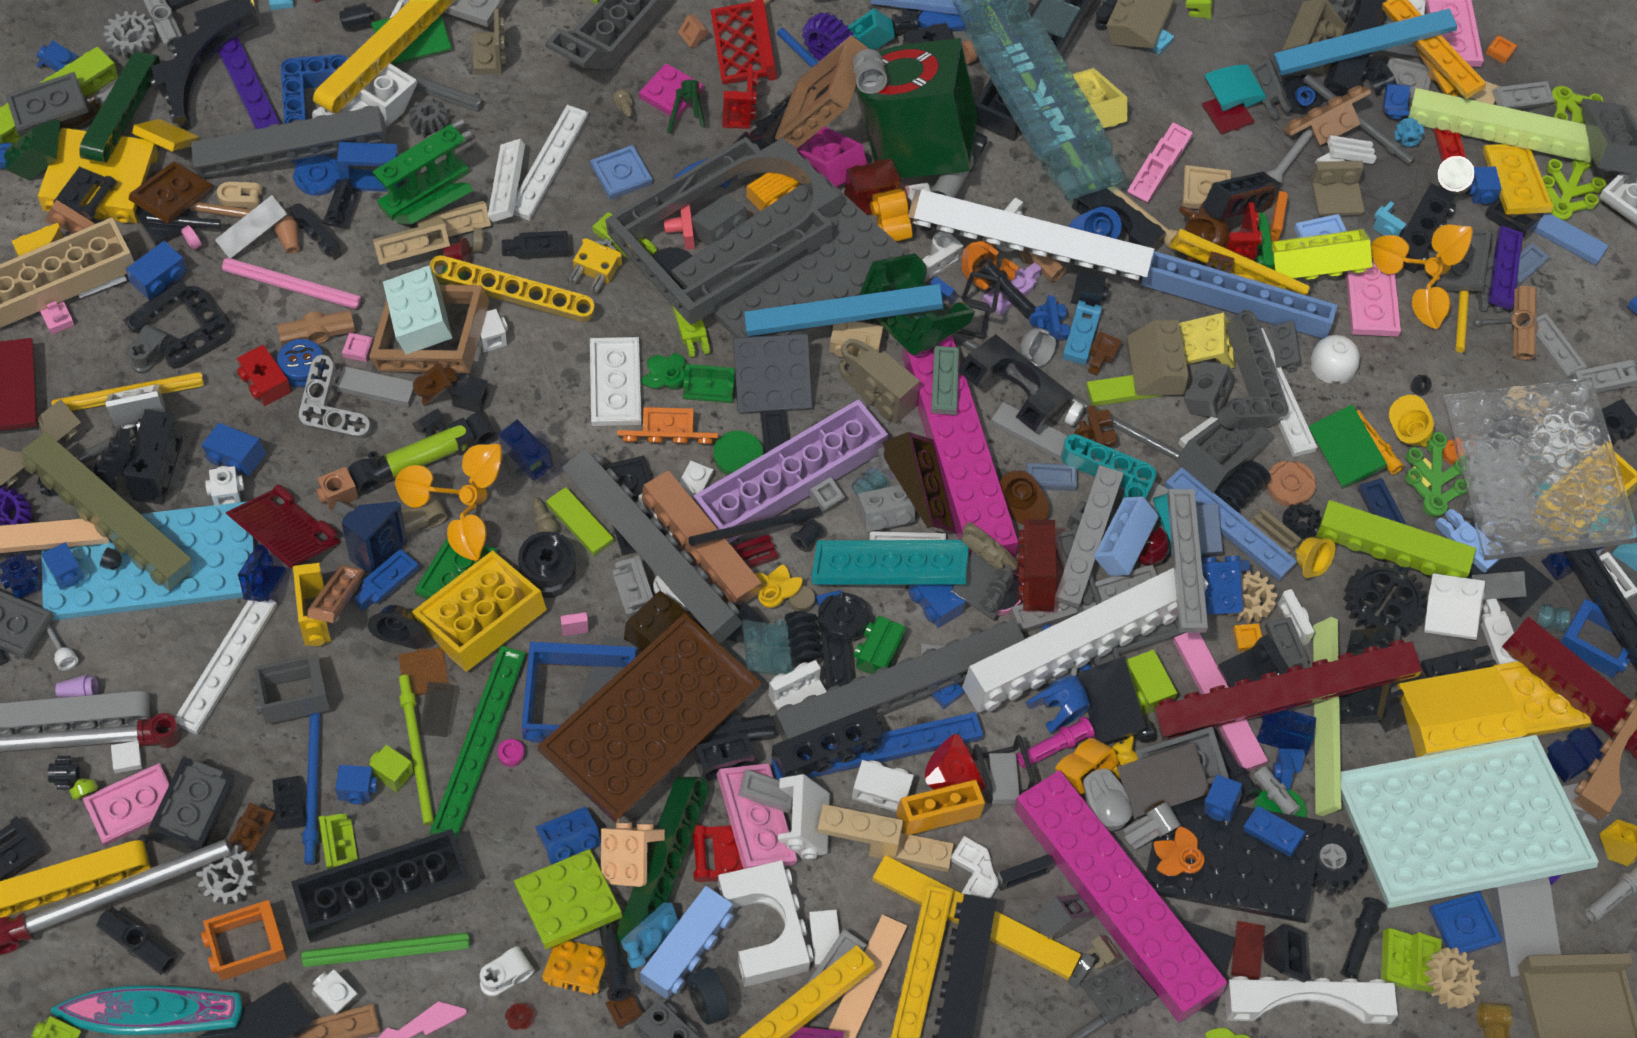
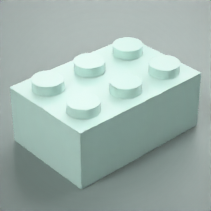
(417, 310)

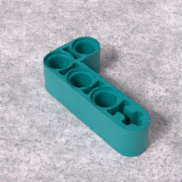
(1080, 454)

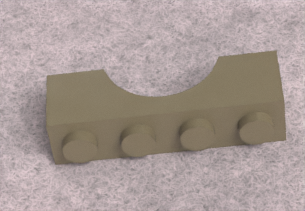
(57, 422)

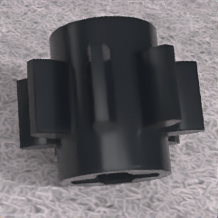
(63, 772)

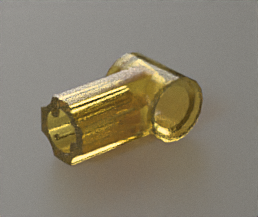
(1494, 1019)

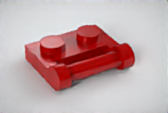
(724, 851)

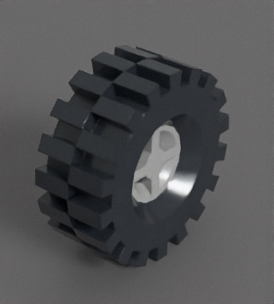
(1346, 860)

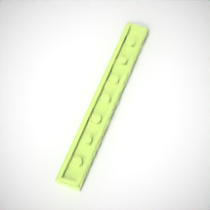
(1327, 727)

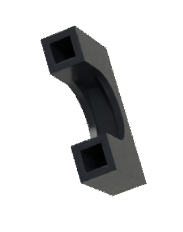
(1000, 359)

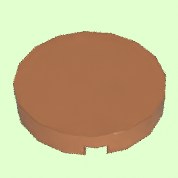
(1291, 483)

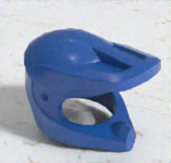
(1066, 693)

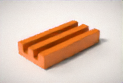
(1278, 216)

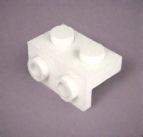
(796, 685)

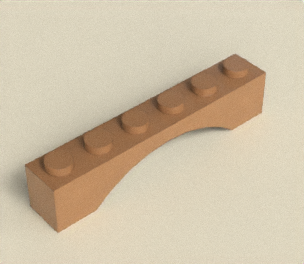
(1603, 784)

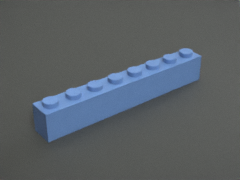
(1239, 293)

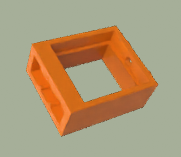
(236, 919)

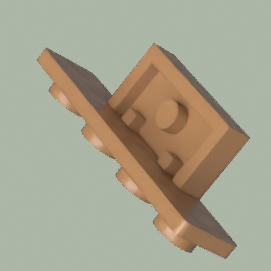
(1331, 119)

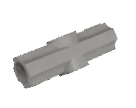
(163, 22)

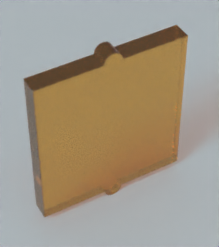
(422, 668)

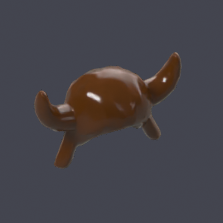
(1205, 226)

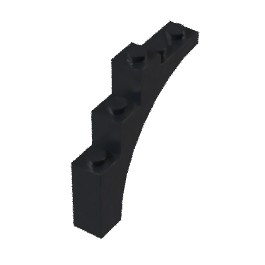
(192, 52)

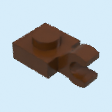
(1103, 349)

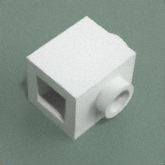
(493, 331)

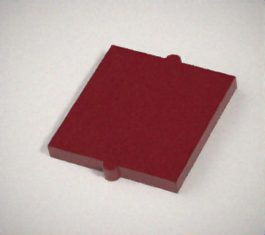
(1227, 120)

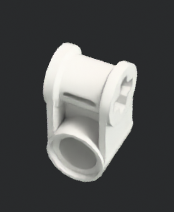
(507, 969)

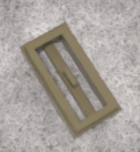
(1276, 530)

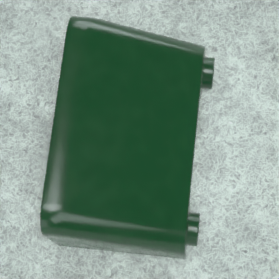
(917, 330)

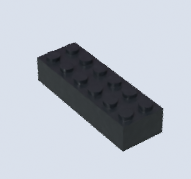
(381, 885)

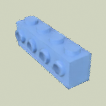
(686, 943)

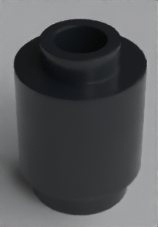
(356, 16)

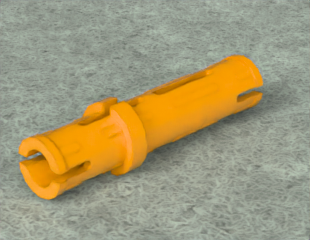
(1394, 465)

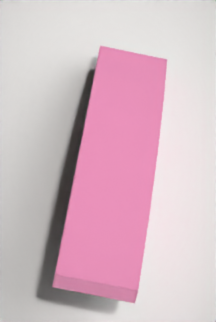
(1160, 163)

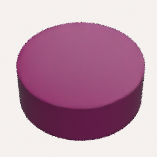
(510, 752)

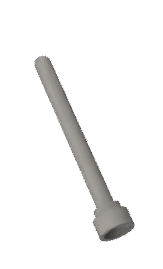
(1291, 155)

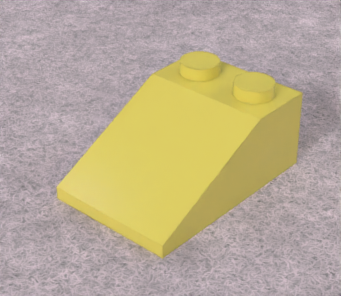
(1103, 96)

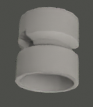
(869, 71)

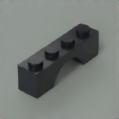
(1138, 227)

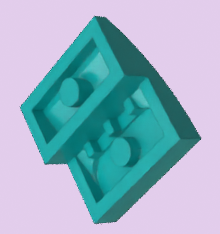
(1234, 86)

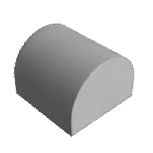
(825, 494)

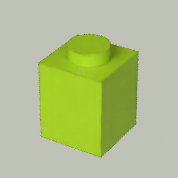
(391, 768)

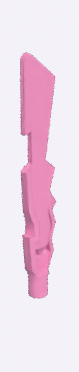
(429, 1021)

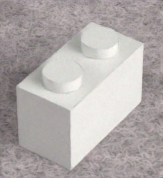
(881, 785)

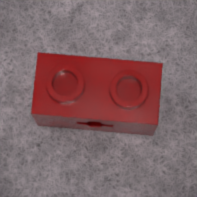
(263, 375)

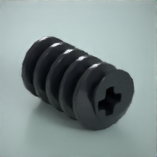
(1244, 484)
(803, 637)

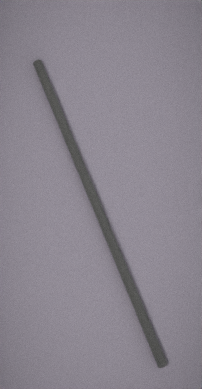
(1116, 423)

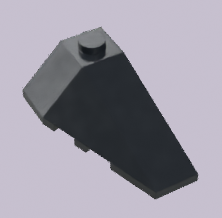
(767, 127)

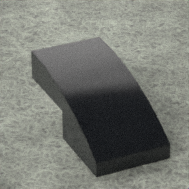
(288, 802)

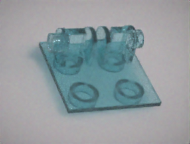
(767, 647)

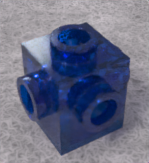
(20, 575)

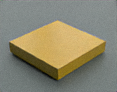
(165, 134)

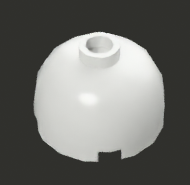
(1335, 359)

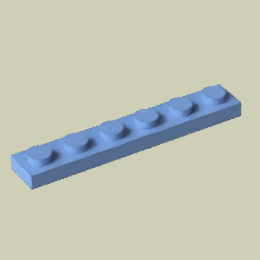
(1237, 528)

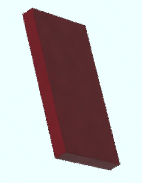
(17, 384)

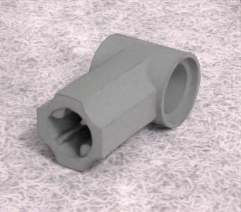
(1156, 823)

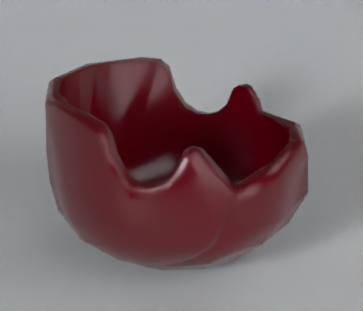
(1155, 548)

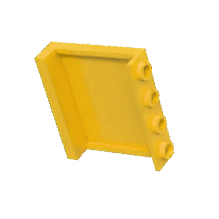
(127, 165)

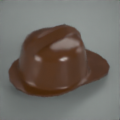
(1024, 496)

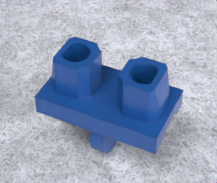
(1048, 317)

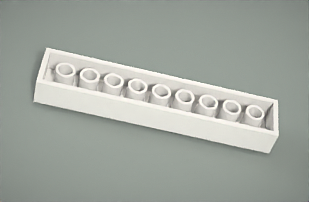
(1028, 232)
(1072, 642)

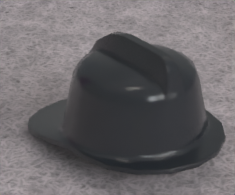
(398, 626)

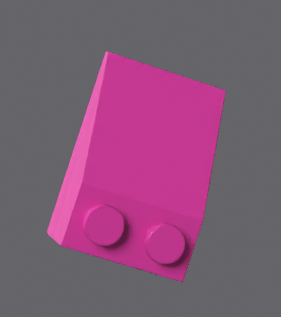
(832, 154)

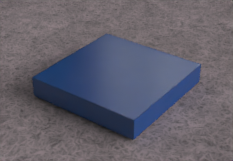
(1466, 923)

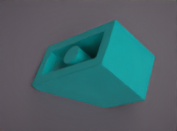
(873, 29)

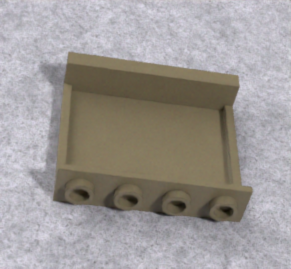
(1579, 995)

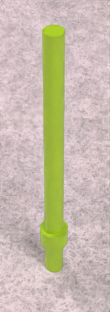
(408, 703)

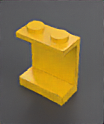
(308, 585)

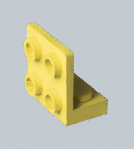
(1207, 339)

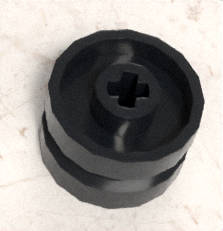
(548, 563)

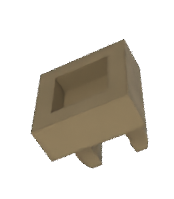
(1106, 951)

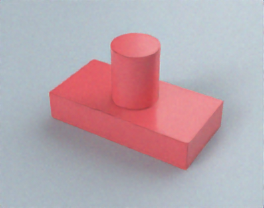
(682, 224)

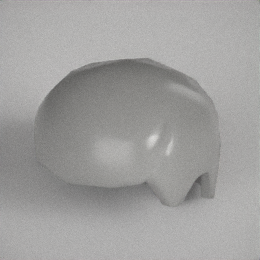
(1038, 346)

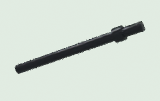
(795, 516)

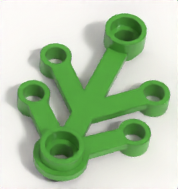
(1434, 476)

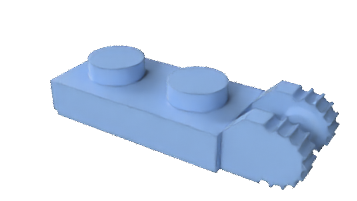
(1464, 534)

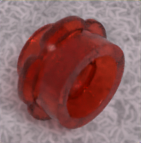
(519, 1009)

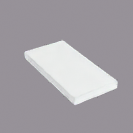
(615, 381)

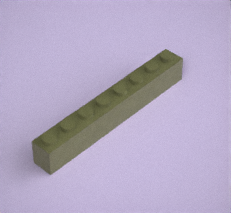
(107, 511)

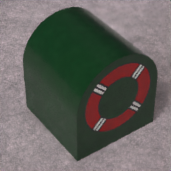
(924, 111)

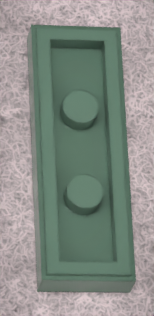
(945, 380)

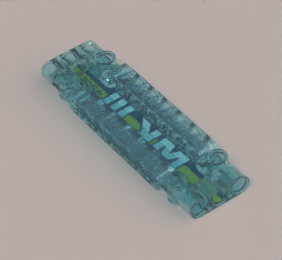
(1041, 95)

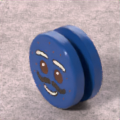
(296, 358)

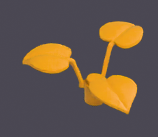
(1452, 245)
(482, 466)

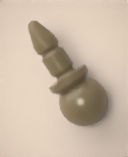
(623, 100)
(544, 519)

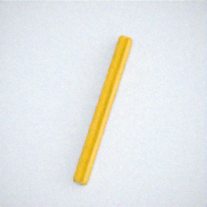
(99, 397)

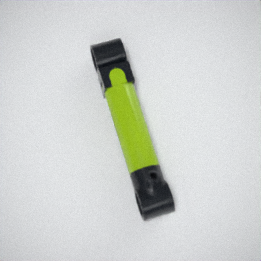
(458, 438)

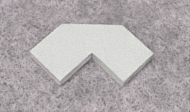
(977, 861)

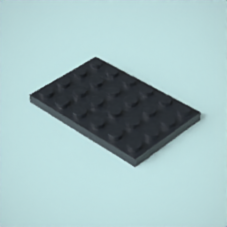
(1239, 868)

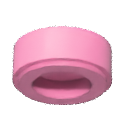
(191, 237)

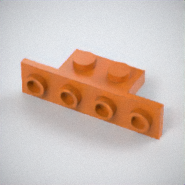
(667, 424)

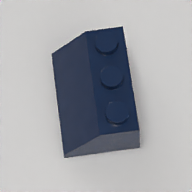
(374, 534)

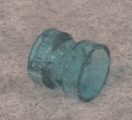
(871, 481)
(1554, 618)

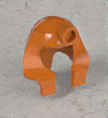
(975, 253)

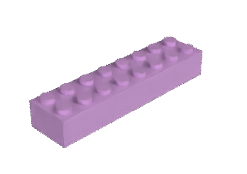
(792, 468)

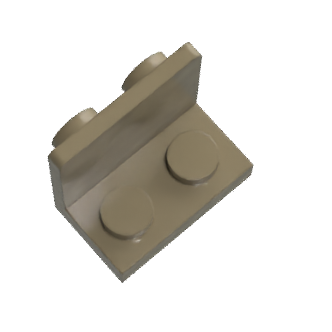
(487, 49)
(1337, 188)

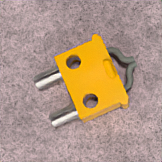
(596, 261)

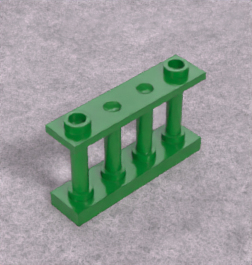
(428, 182)

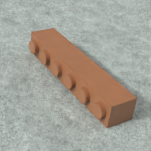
(685, 519)

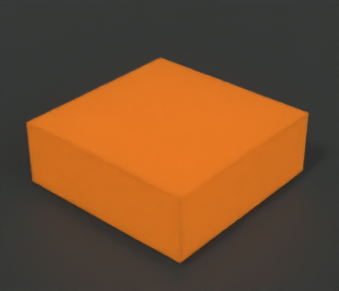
(1501, 49)

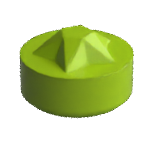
(83, 788)

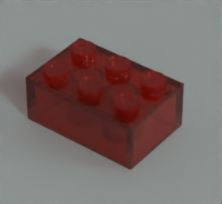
(1039, 565)

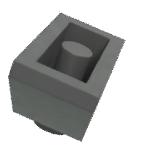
(1063, 916)

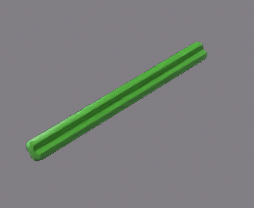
(385, 949)

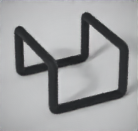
(981, 305)
(977, 755)

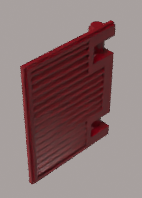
(284, 528)

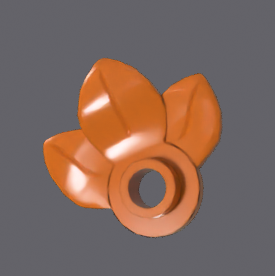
(1177, 852)

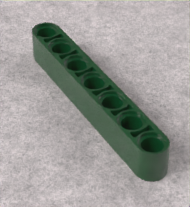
(118, 108)
(666, 856)

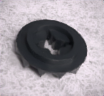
(1302, 529)

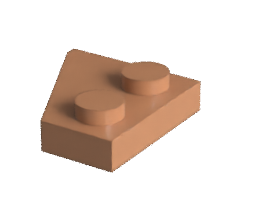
(67, 218)

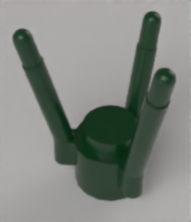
(690, 94)

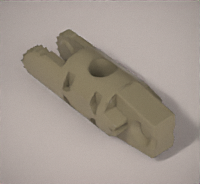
(987, 547)

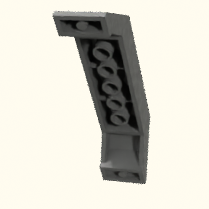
(606, 32)

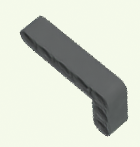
(1266, 398)

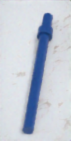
(310, 835)

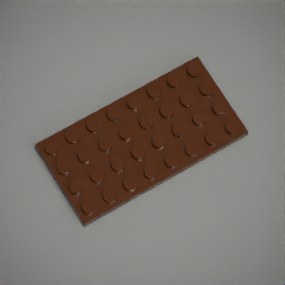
(649, 717)

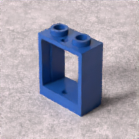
(364, 154)
(1588, 653)

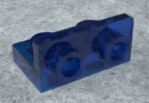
(259, 576)
(1287, 730)

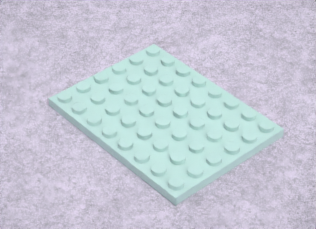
(1464, 821)

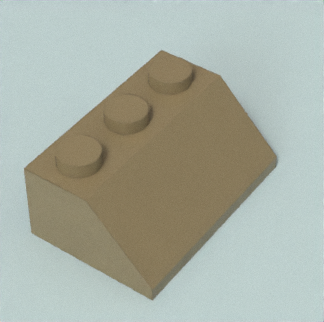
(1138, 22)
(1315, 23)
(1158, 359)

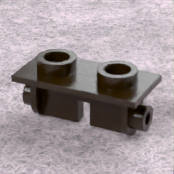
(93, 108)

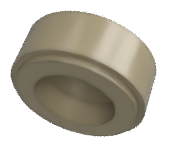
(477, 243)
(802, 600)

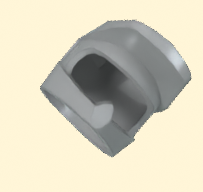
(1107, 799)

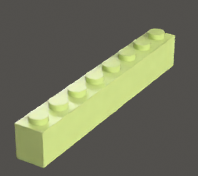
(1501, 124)

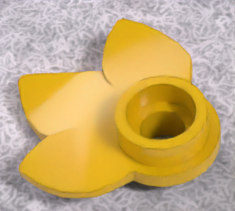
(777, 585)

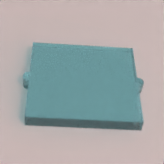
(1056, 16)

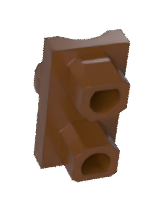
(433, 383)
(1096, 420)
(251, 828)

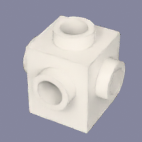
(224, 485)

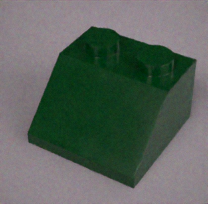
(33, 150)

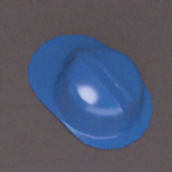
(1099, 221)

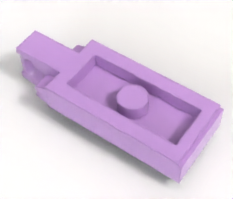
(1023, 280)

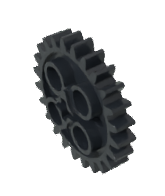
(1364, 587)

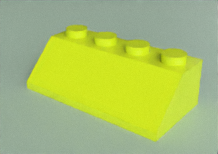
(1323, 254)

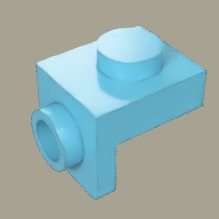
(1387, 223)

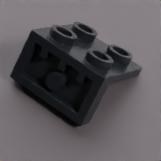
(1253, 663)

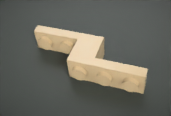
(431, 232)
(885, 837)

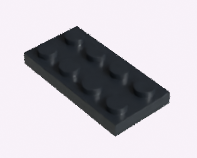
(1368, 703)

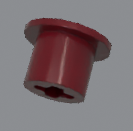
(459, 251)

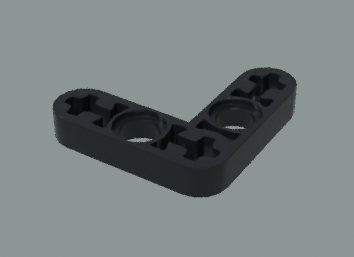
(208, 327)

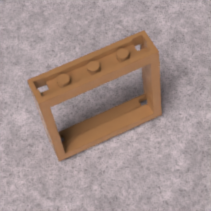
(803, 114)
(423, 360)

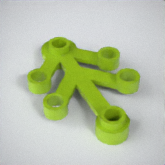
(1565, 98)
(1561, 207)

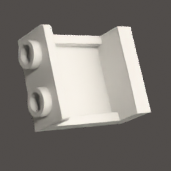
(806, 812)

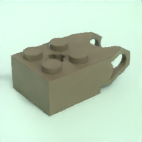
(880, 381)

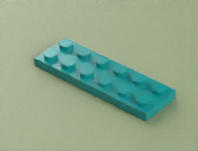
(890, 562)

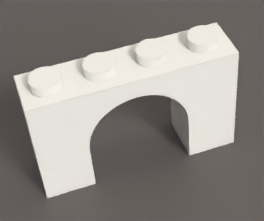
(769, 886)

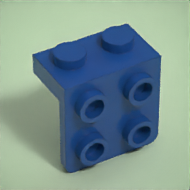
(1224, 582)

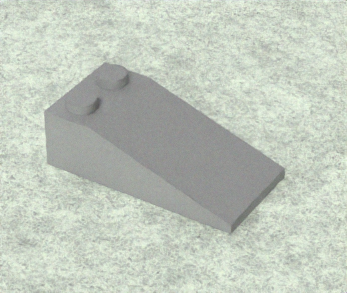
(1524, 921)

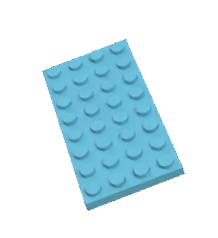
(203, 533)

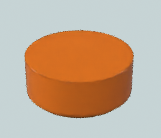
(1449, 453)

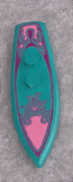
(151, 1010)

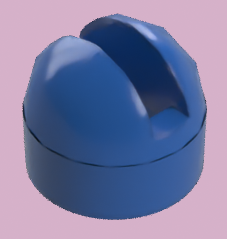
(1307, 90)

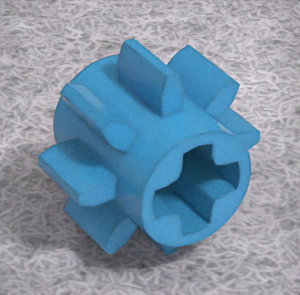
(1409, 132)

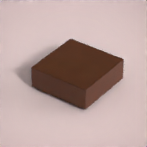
(624, 1011)

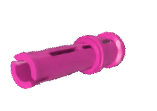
(1065, 738)

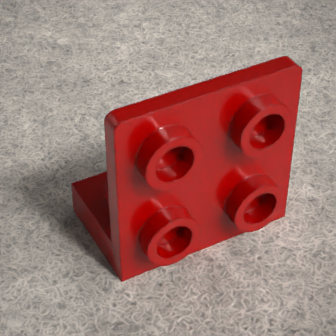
(737, 105)
(1248, 238)

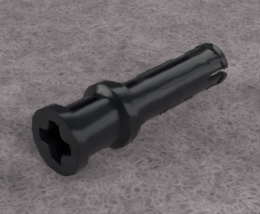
(1009, 290)
(1236, 772)
(1365, 927)
(615, 970)

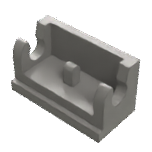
(631, 585)

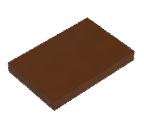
(170, 192)

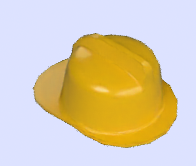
(1412, 420)
(1315, 556)

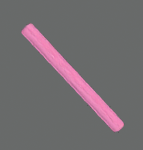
(291, 283)

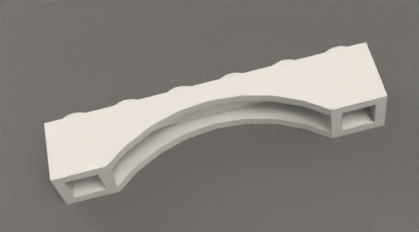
(1367, 1001)

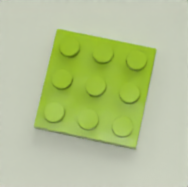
(567, 899)

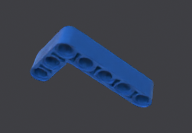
(302, 74)

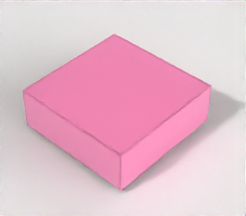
(357, 347)
(574, 624)

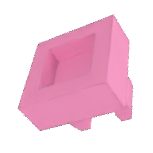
(57, 317)

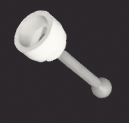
(64, 657)

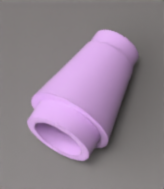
(77, 686)

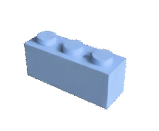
(1126, 536)

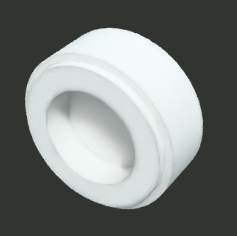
(1074, 414)

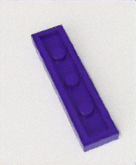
(1505, 267)

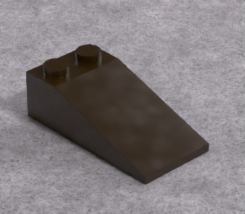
(919, 474)
(652, 620)

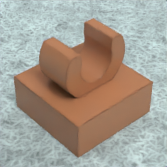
(693, 31)

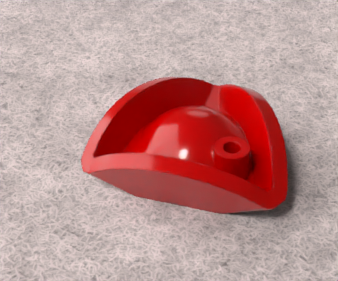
(952, 765)

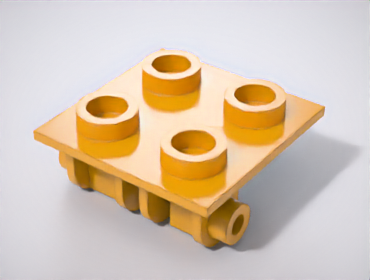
(575, 965)

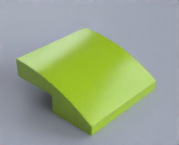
(1406, 958)

